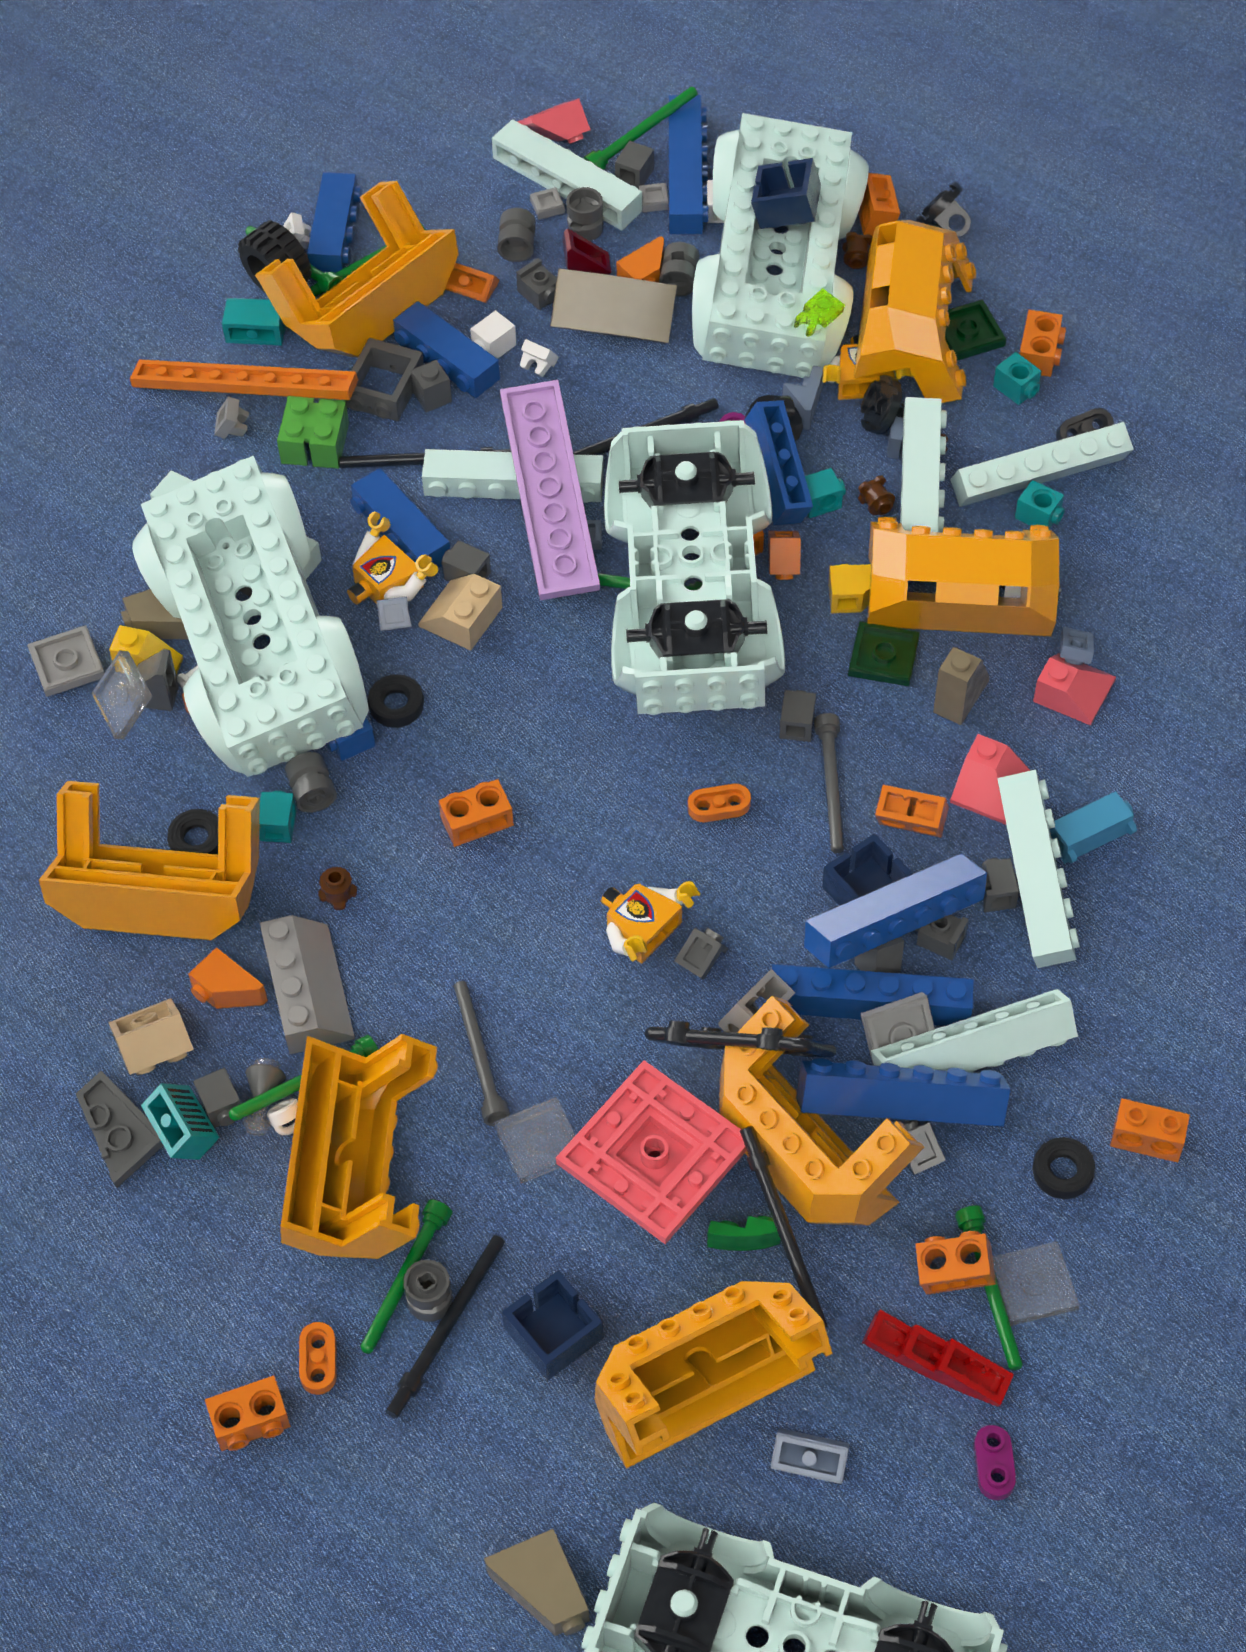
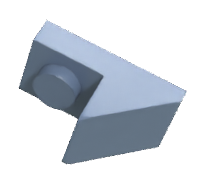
(807, 395)

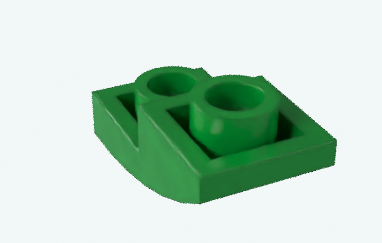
(756, 1235)

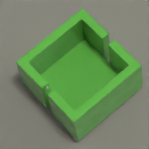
(320, 425)

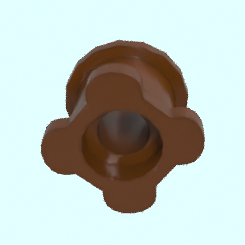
(856, 250)
(876, 496)
(336, 887)

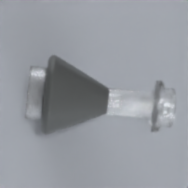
(262, 1077)

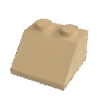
(464, 610)
(151, 1037)

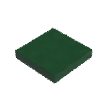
(973, 330)
(884, 654)

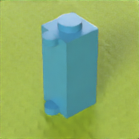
(1093, 826)

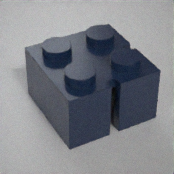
(778, 203)
(870, 869)
(553, 1332)

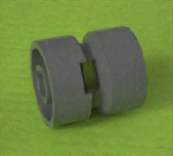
(585, 212)
(516, 234)
(679, 267)
(310, 782)
(428, 1290)

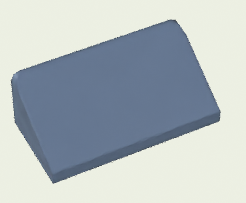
(810, 1455)

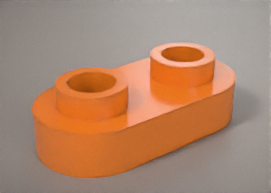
(718, 802)
(317, 1360)

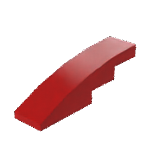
(938, 1359)

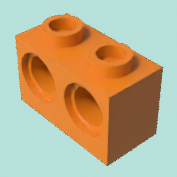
(878, 203)
(1041, 338)
(912, 811)
(478, 818)
(1150, 1130)
(955, 1272)
(245, 1404)

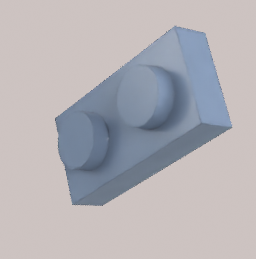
(1076, 646)

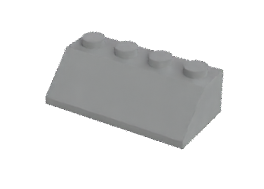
(306, 982)

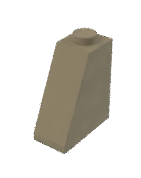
(147, 613)
(959, 685)
(541, 1582)

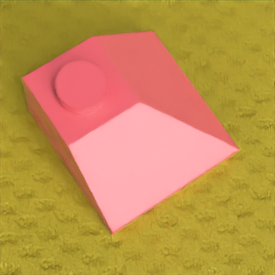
(560, 122)
(1072, 689)
(978, 782)

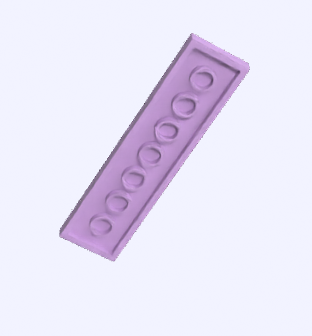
(549, 490)

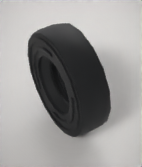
(395, 717)
(194, 819)
(1060, 1187)

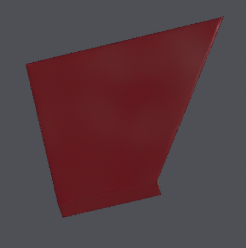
(584, 255)

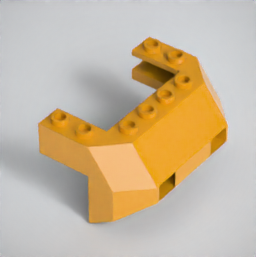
(366, 301)
(908, 306)
(966, 579)
(150, 887)
(345, 1149)
(806, 1156)
(706, 1365)

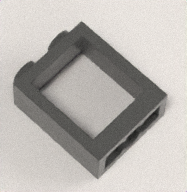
(389, 358)

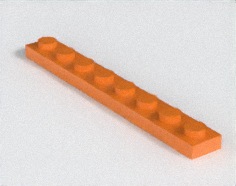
(244, 379)

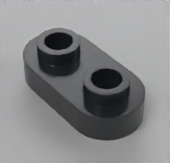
(1083, 423)

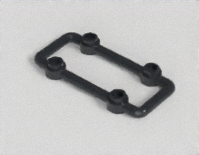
(712, 1038)

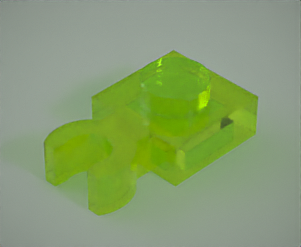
(821, 310)

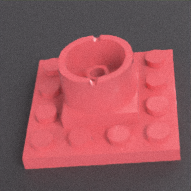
(653, 1151)

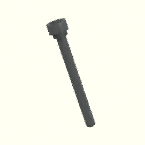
(827, 728)
(493, 1106)

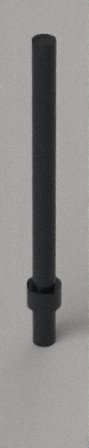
(687, 414)
(392, 459)
(759, 1162)
(411, 1381)

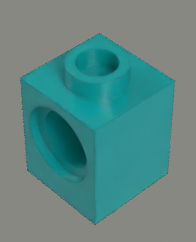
(1017, 378)
(825, 492)
(1040, 505)
(277, 816)

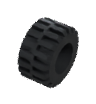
(270, 243)

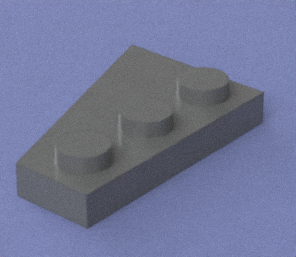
(119, 1127)

